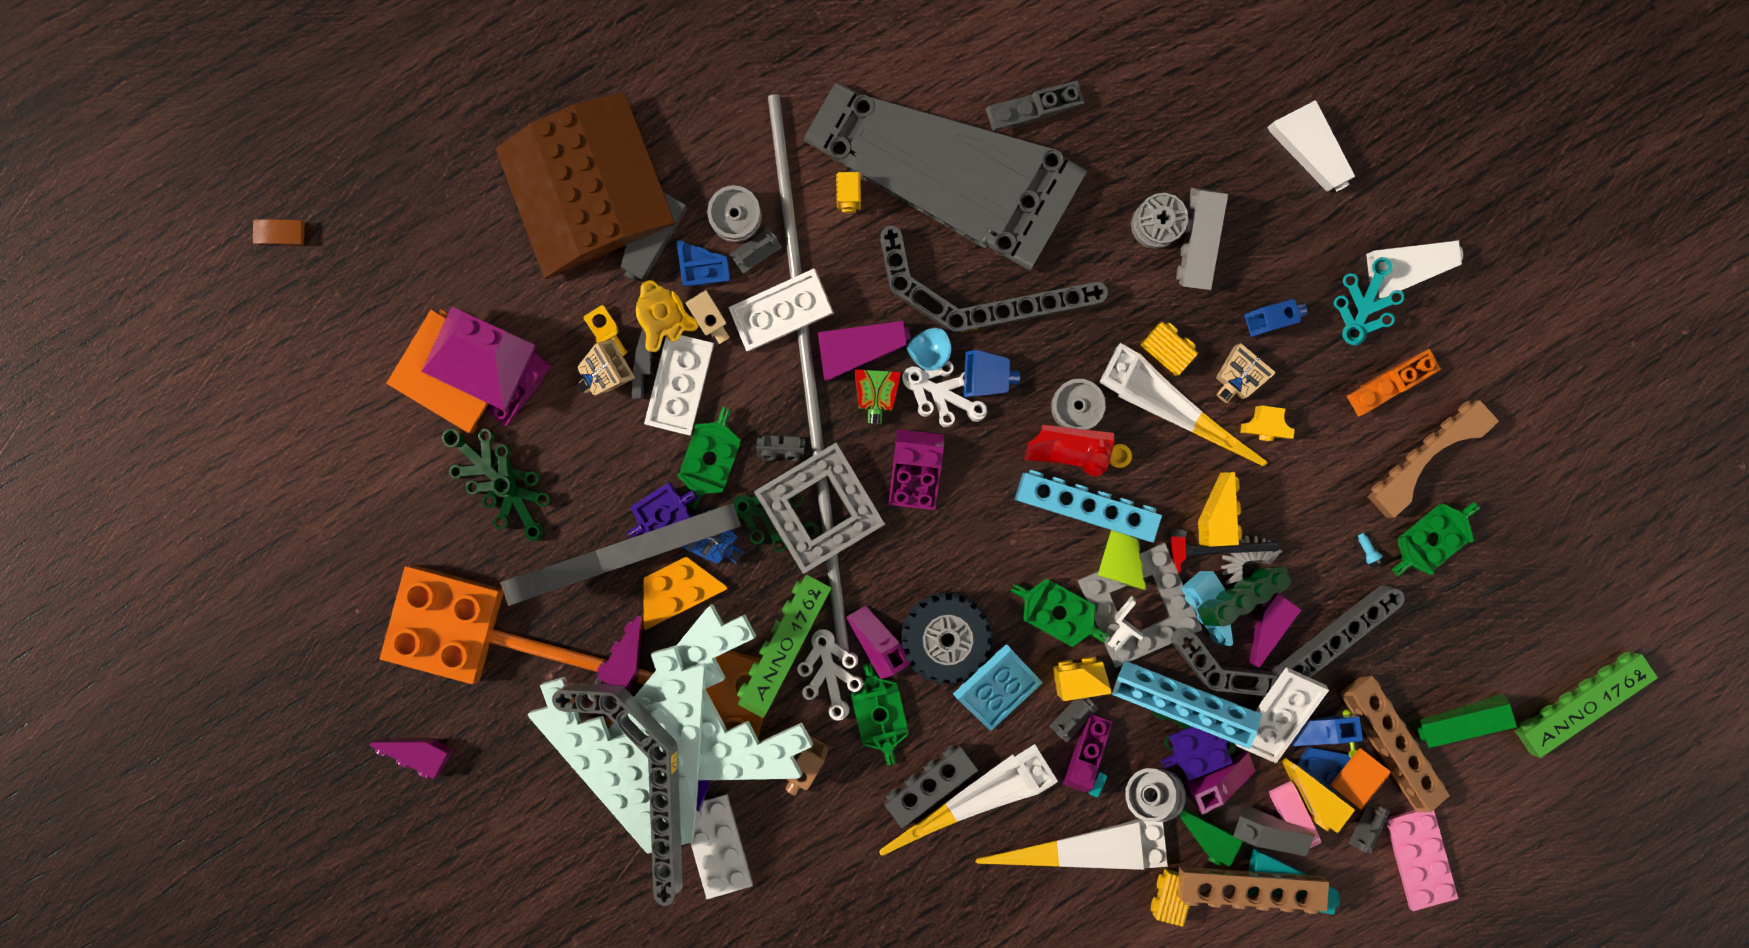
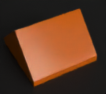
(1360, 779)

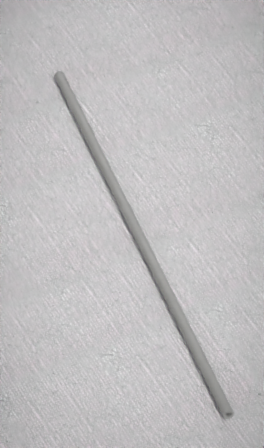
(807, 364)

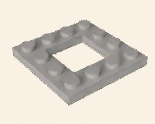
(863, 514)
(1159, 564)

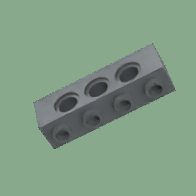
(906, 812)

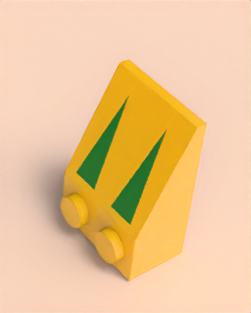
(1324, 806)

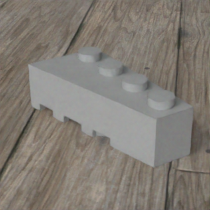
(1202, 238)

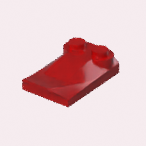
(1072, 447)

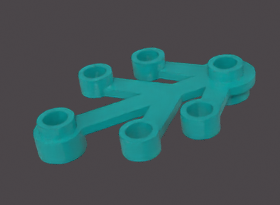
(1366, 304)

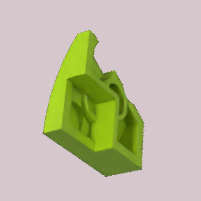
(1122, 561)

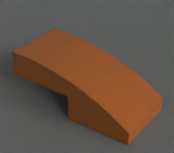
(278, 232)

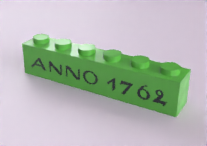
(784, 646)
(1585, 704)

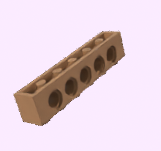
(1395, 744)
(1312, 902)

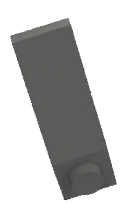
(1272, 833)

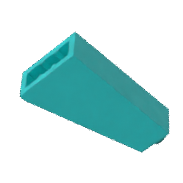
(1264, 862)

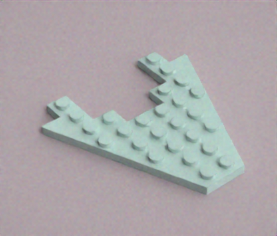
(736, 751)
(616, 766)

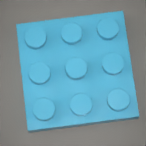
(998, 687)

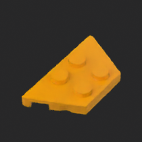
(676, 590)

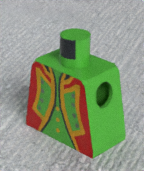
(876, 392)

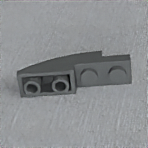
(1035, 106)

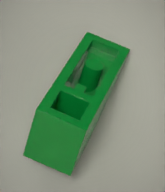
(1214, 840)

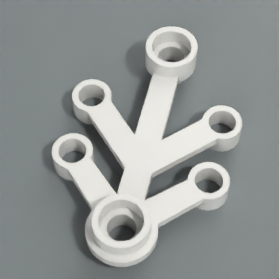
(941, 393)
(829, 671)

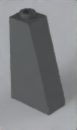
(643, 253)

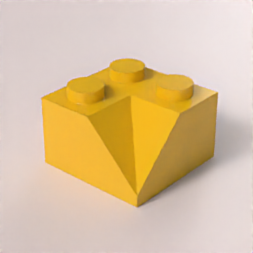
(1081, 679)

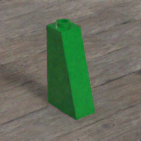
(1468, 721)

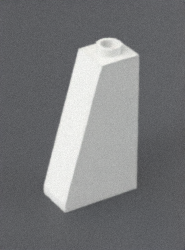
(1313, 146)
(1414, 264)

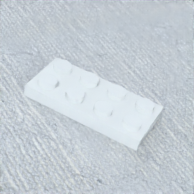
(781, 310)
(679, 384)
(1285, 713)
(719, 849)

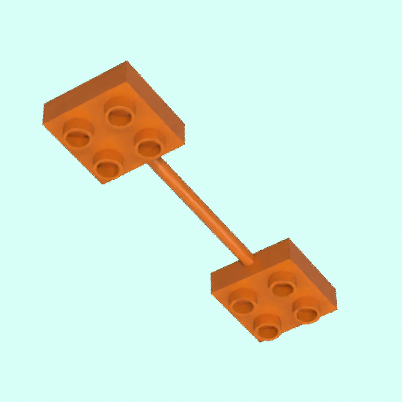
(449, 621)

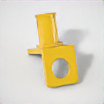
(606, 332)

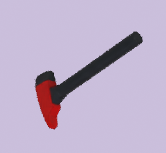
(1181, 550)

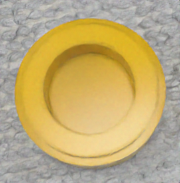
(1120, 456)

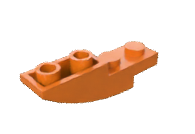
(1393, 382)

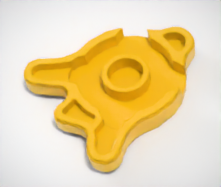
(662, 315)

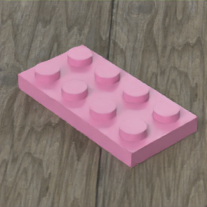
(1421, 859)

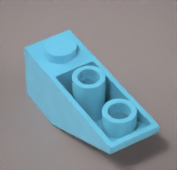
(1200, 589)

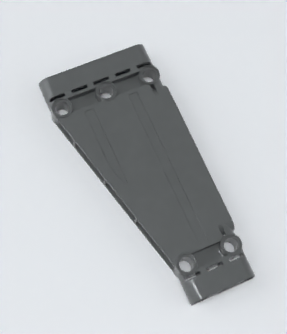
(950, 170)

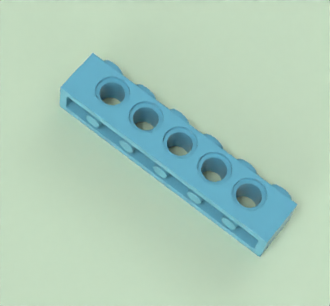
(1144, 529)
(1187, 704)

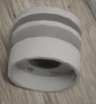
(1148, 228)

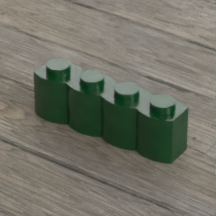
(1244, 596)

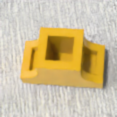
(1268, 424)

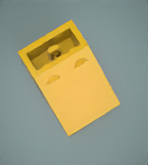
(1219, 519)

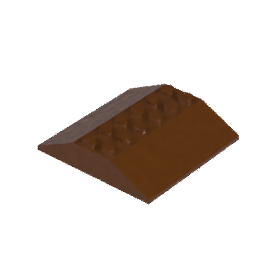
(584, 183)

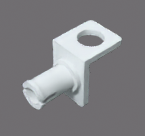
(1125, 630)

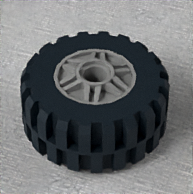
(952, 660)

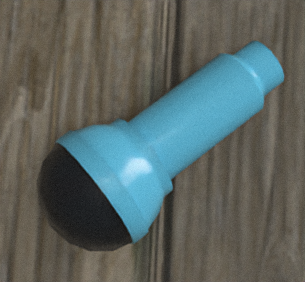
(1373, 557)

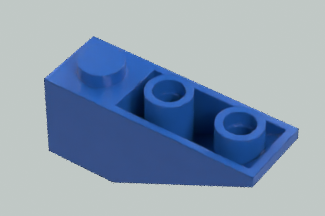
(1329, 731)

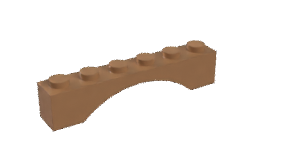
(1397, 490)

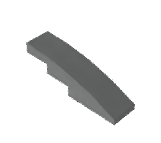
(642, 367)

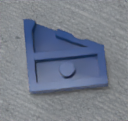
(701, 266)
(1322, 765)

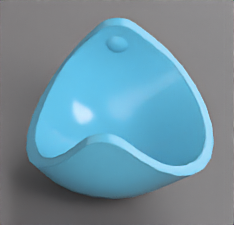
(930, 349)

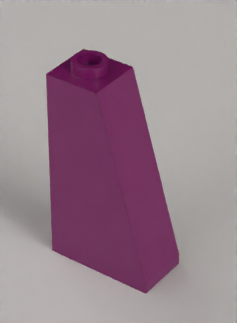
(857, 346)

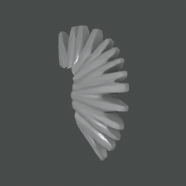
(1241, 559)

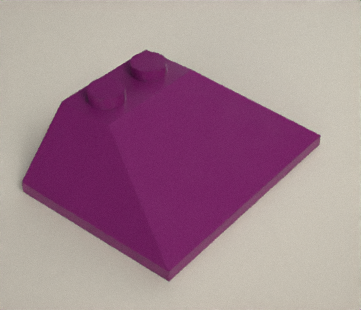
(478, 358)

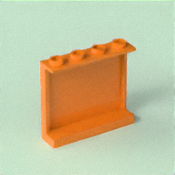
(428, 391)

